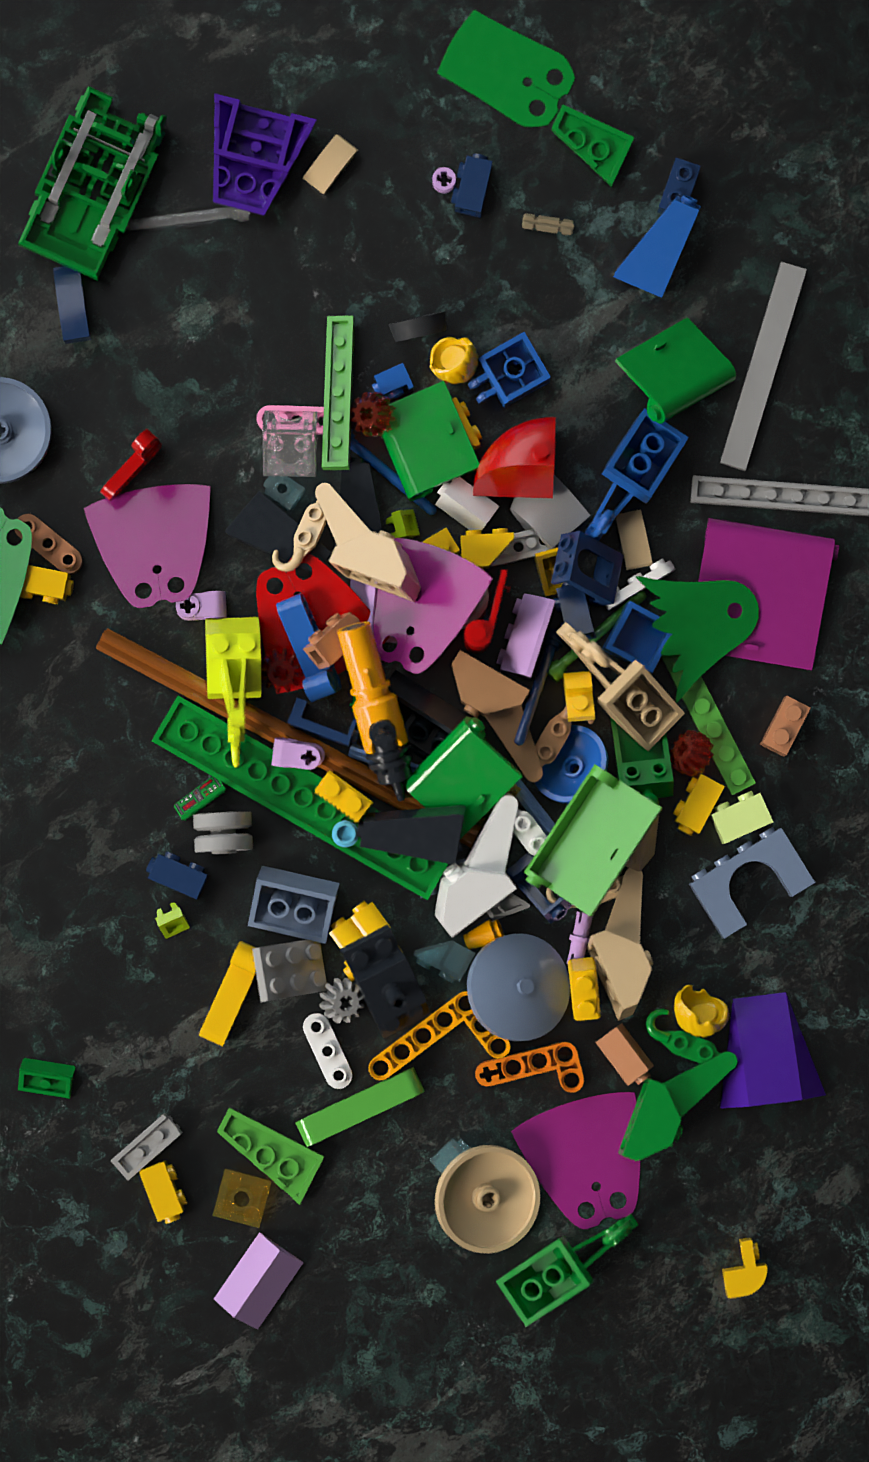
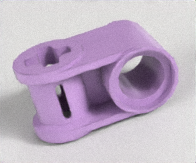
(207, 605)
(292, 754)

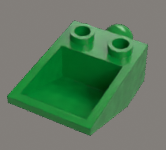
(642, 769)

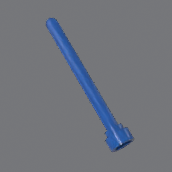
(388, 473)

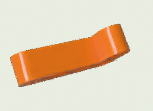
(527, 1069)

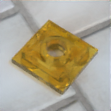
(255, 1187)

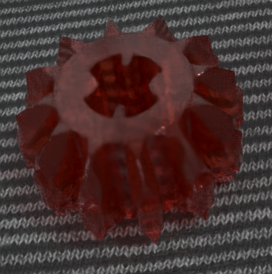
(372, 414)
(286, 662)
(691, 753)

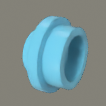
(345, 833)

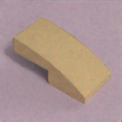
(330, 163)
(633, 540)

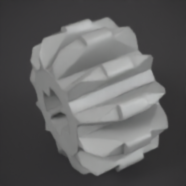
(333, 1005)

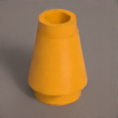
(483, 934)

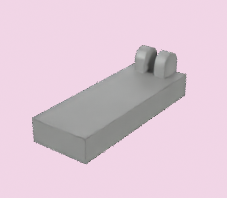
(146, 1146)

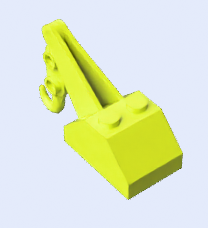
(233, 670)

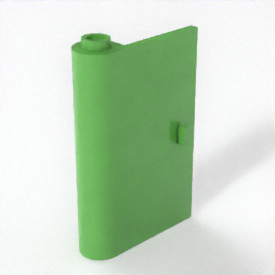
(581, 845)

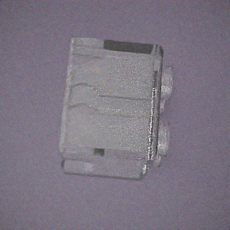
(290, 445)

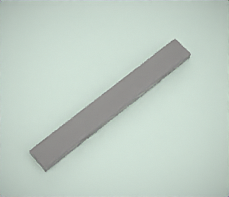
(763, 366)
(780, 495)

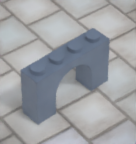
(713, 886)

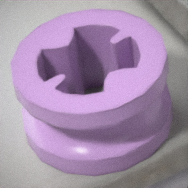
(437, 184)

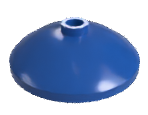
(580, 749)

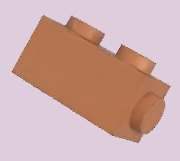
(325, 645)
(625, 1055)

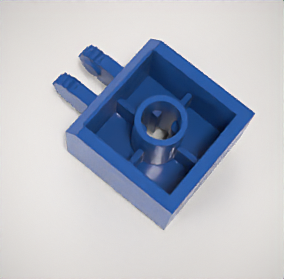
(508, 386)

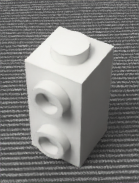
(467, 509)

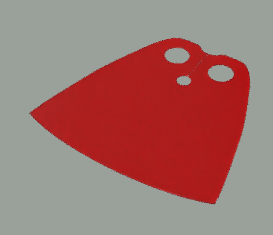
(325, 596)

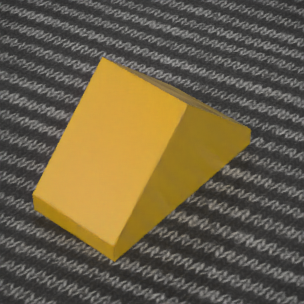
(545, 563)

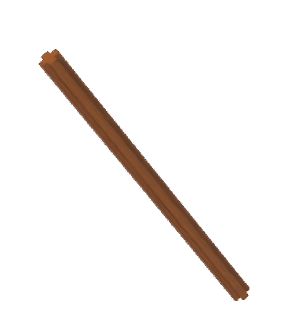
(255, 720)

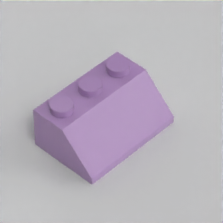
(525, 635)

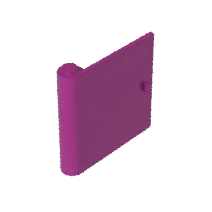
(788, 580)

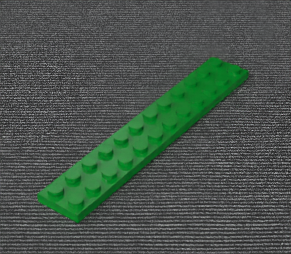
(286, 791)

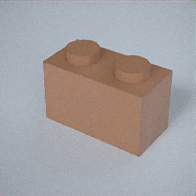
(785, 726)

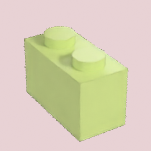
(741, 817)

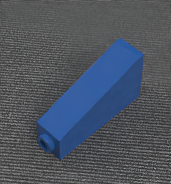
(657, 253)

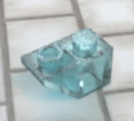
(448, 957)

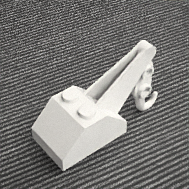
(481, 881)

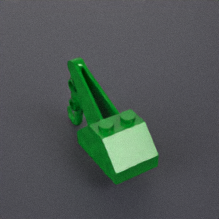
(662, 1105)
(556, 1273)

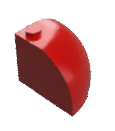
(519, 462)

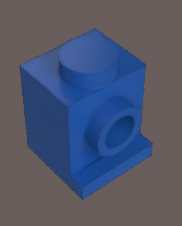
(393, 382)

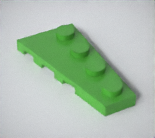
(279, 1157)

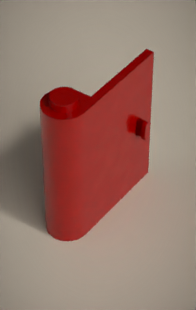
(479, 632)

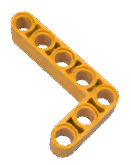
(437, 1031)

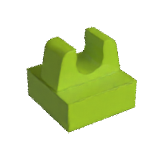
(404, 524)
(172, 922)

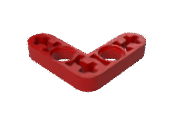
(145, 448)

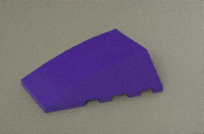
(253, 153)
(769, 1055)

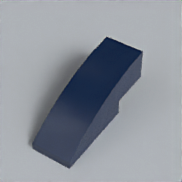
(71, 305)

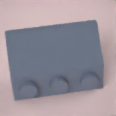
(293, 904)

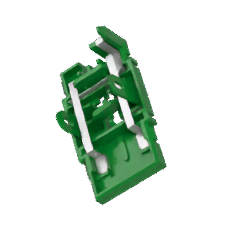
(71, 225)

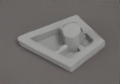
(507, 906)

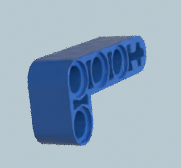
(299, 627)

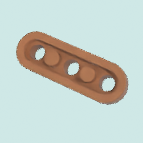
(59, 549)

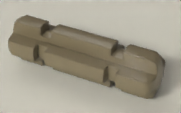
(548, 224)

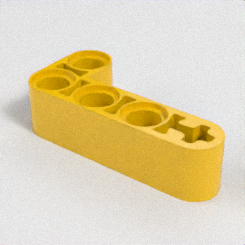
(230, 995)

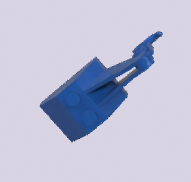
(638, 466)

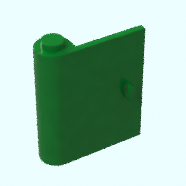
(680, 372)
(422, 444)
(461, 772)

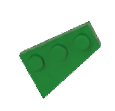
(593, 142)

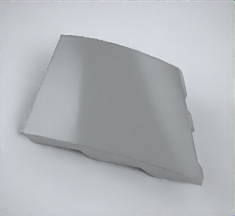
(550, 516)

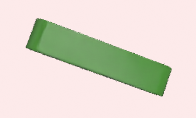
(360, 1106)

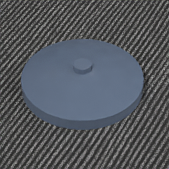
(23, 430)
(518, 987)

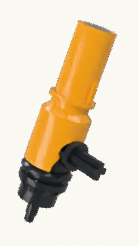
(376, 708)

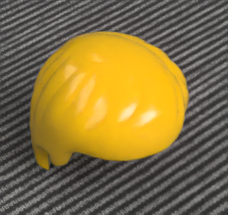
(454, 360)
(699, 1012)

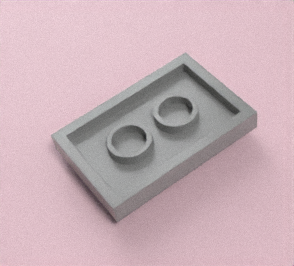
(289, 969)

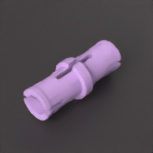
(580, 936)

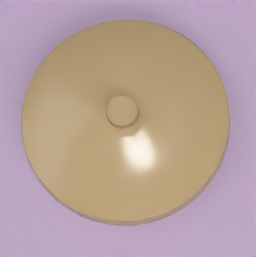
(487, 1199)

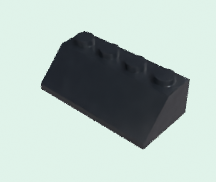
(424, 714)

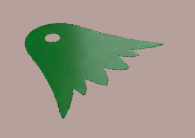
(701, 623)

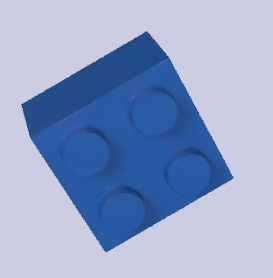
(636, 638)

